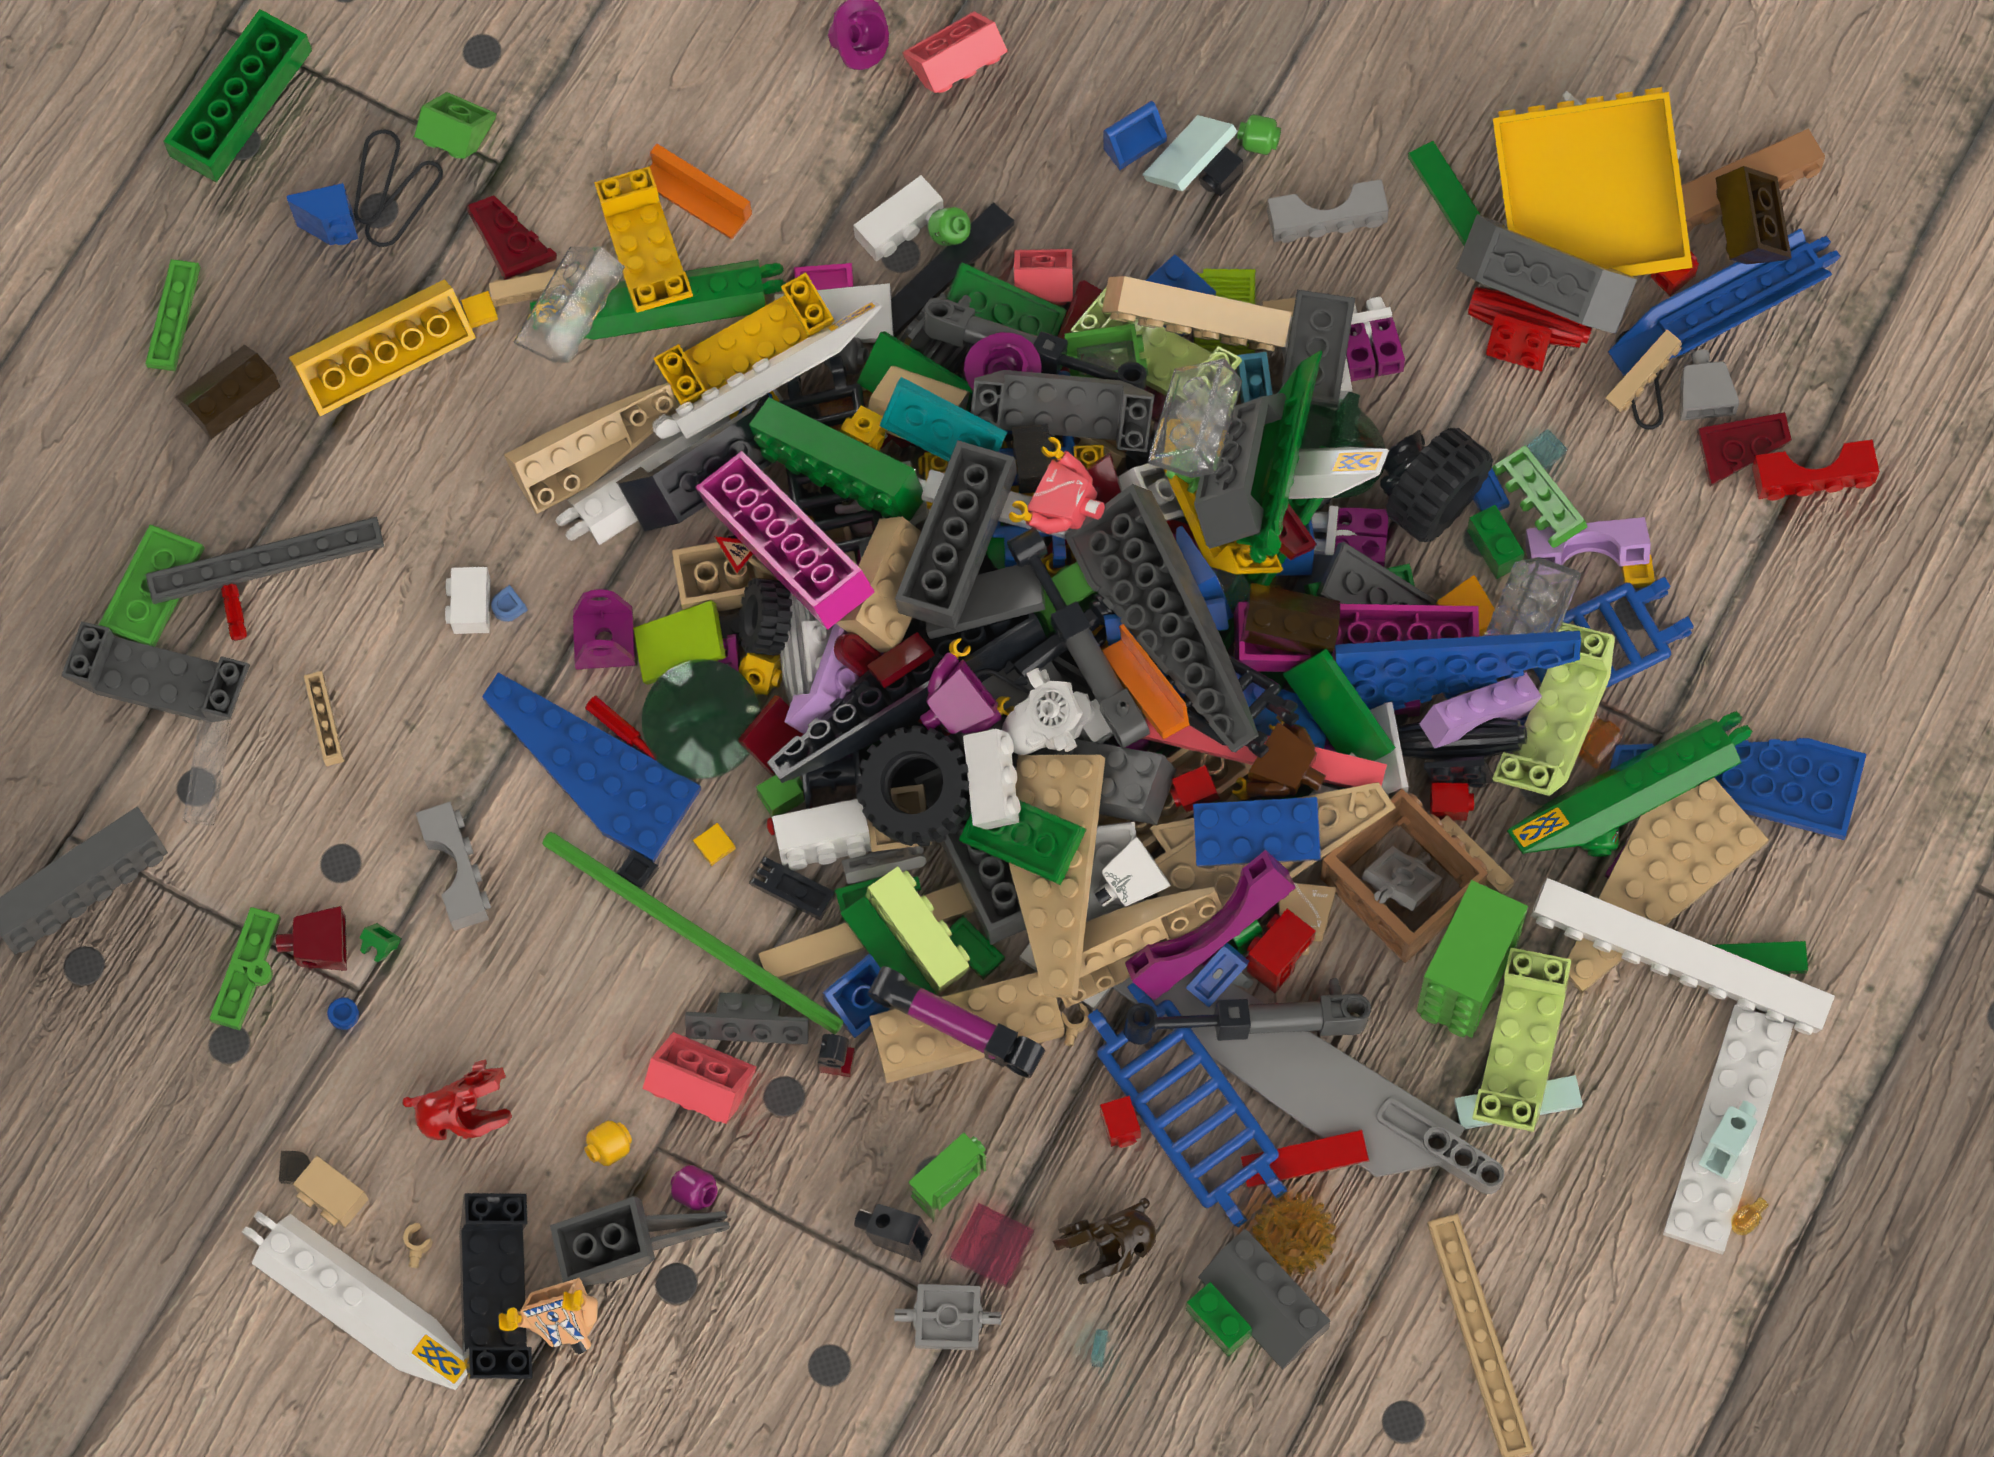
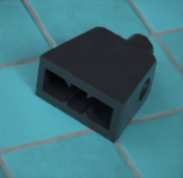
(895, 1231)

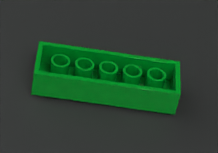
(237, 95)
(836, 461)

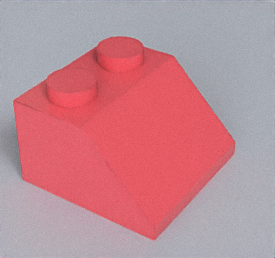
(1045, 274)

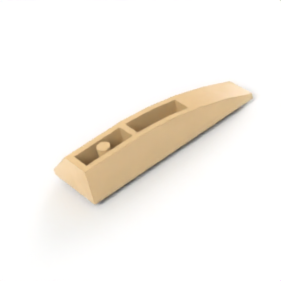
(586, 447)
(1124, 932)

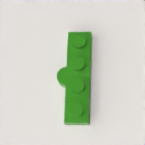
(246, 969)

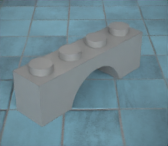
(1294, 219)
(463, 898)

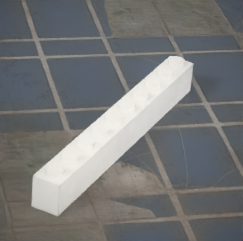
(1682, 956)

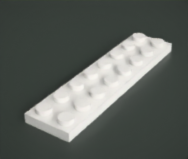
(1746, 1072)

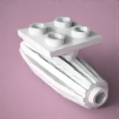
(802, 650)

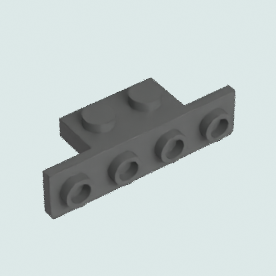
(747, 1019)

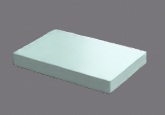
(1190, 153)

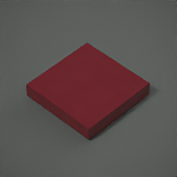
(768, 733)

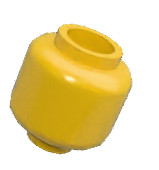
(608, 1143)

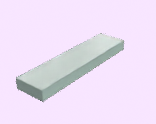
(1559, 1096)

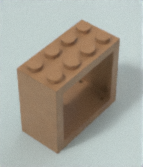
(1430, 835)

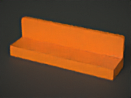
(698, 193)
(1147, 685)

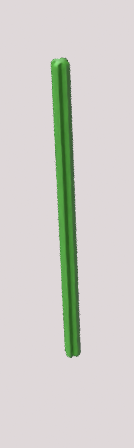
(693, 933)

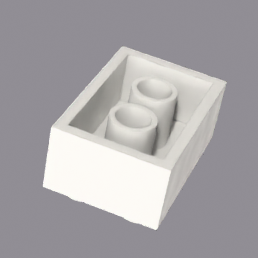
(822, 834)

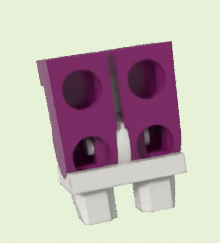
(1377, 330)
(1357, 527)

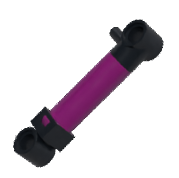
(996, 1042)

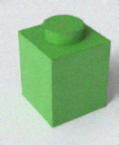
(779, 796)

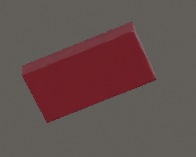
(900, 660)

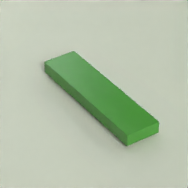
(173, 315)

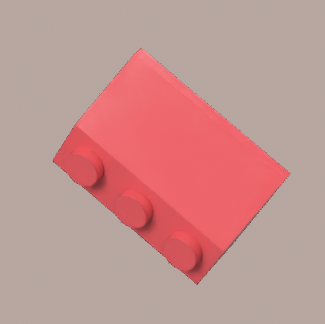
(956, 52)
(698, 1077)

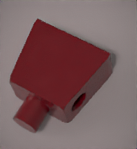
(317, 940)

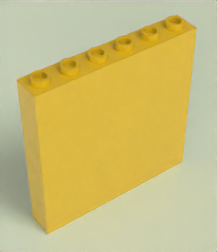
(1597, 181)

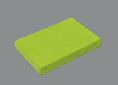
(679, 639)

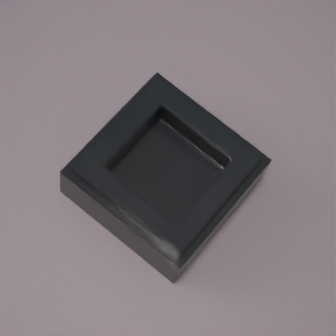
(638, 869)

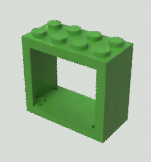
(1471, 959)

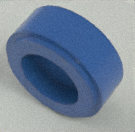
(343, 1013)

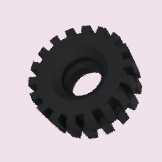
(765, 617)

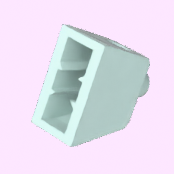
(1729, 1139)

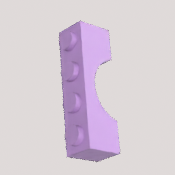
(1622, 540)
(1457, 716)

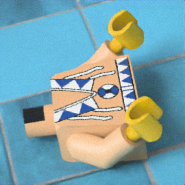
(557, 1315)

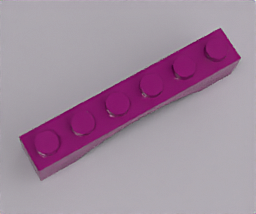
(1167, 962)

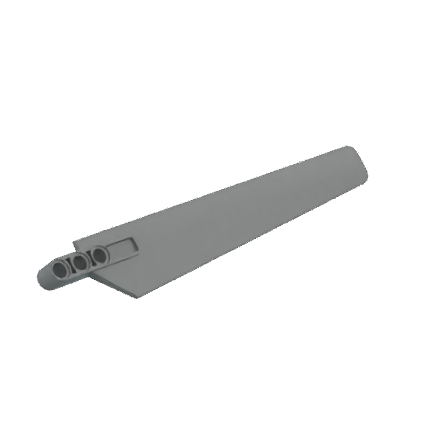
(1336, 1094)

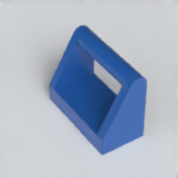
(1134, 139)

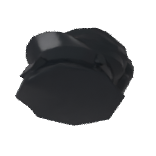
(1399, 460)

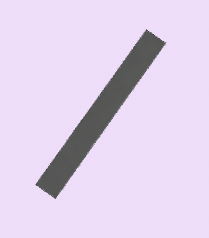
(264, 560)

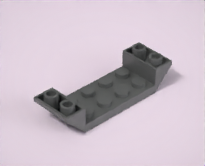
(1545, 276)
(1067, 405)
(1225, 498)
(154, 675)

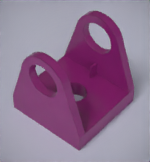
(607, 615)

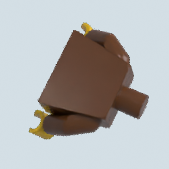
(1283, 766)

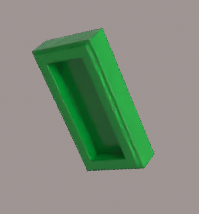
(982, 955)

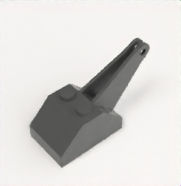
(617, 1240)

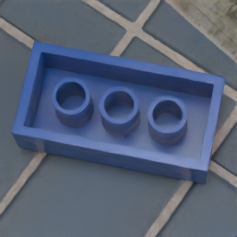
(1244, 829)

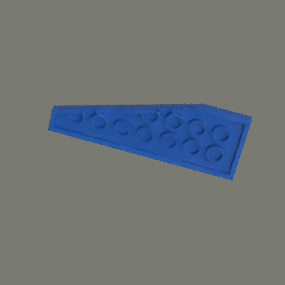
(1428, 667)
(611, 782)
(1788, 782)

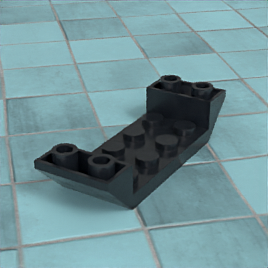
(669, 491)
(492, 1284)

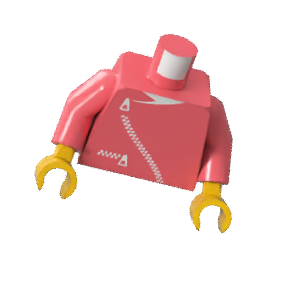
(1062, 496)

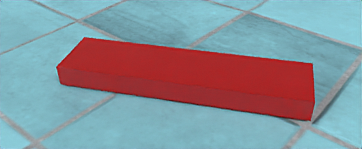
(1314, 1157)

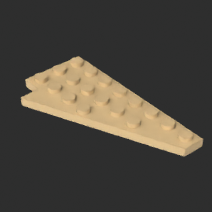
(1341, 817)
(1670, 864)
(1055, 912)

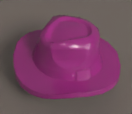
(859, 33)
(1000, 353)

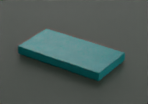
(935, 422)

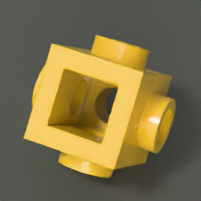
(865, 428)
(762, 671)

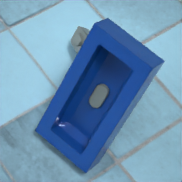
(1218, 973)

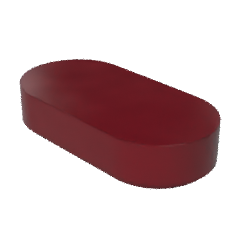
(854, 653)

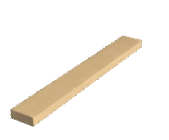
(842, 942)
(1480, 1337)

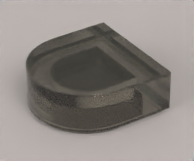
(292, 1165)

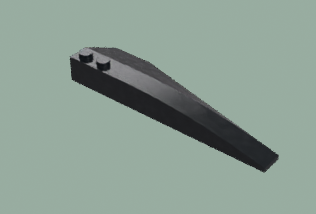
(874, 710)

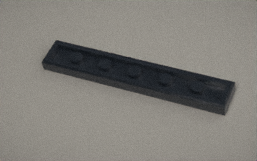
(942, 269)

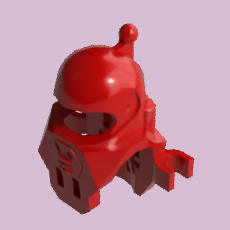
(441, 1108)

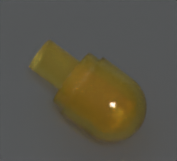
(1748, 1217)

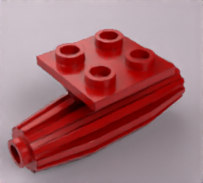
(1522, 329)

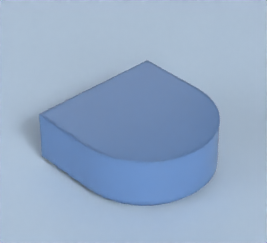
(507, 605)

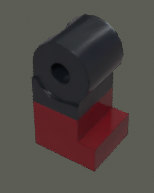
(835, 1055)

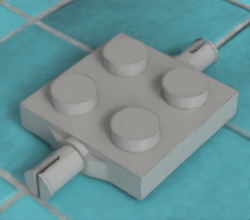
(1402, 878)
(947, 1317)

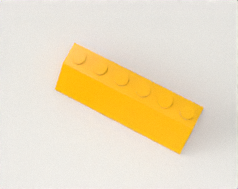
(382, 347)

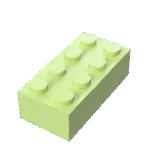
(918, 930)

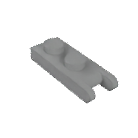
(880, 863)

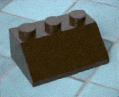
(1752, 216)
(229, 391)
(1290, 620)

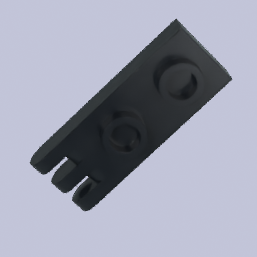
(793, 888)

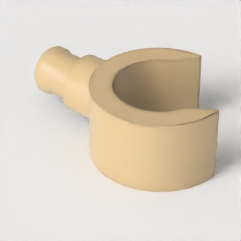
(1073, 1029)
(415, 1251)

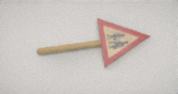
(738, 554)

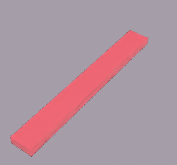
(1338, 767)

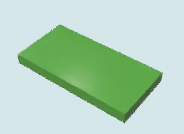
(131, 610)

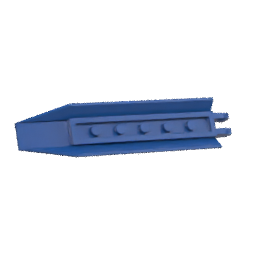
(1726, 300)

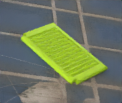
(1234, 285)

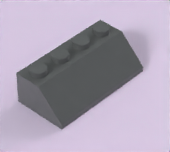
(1267, 1298)

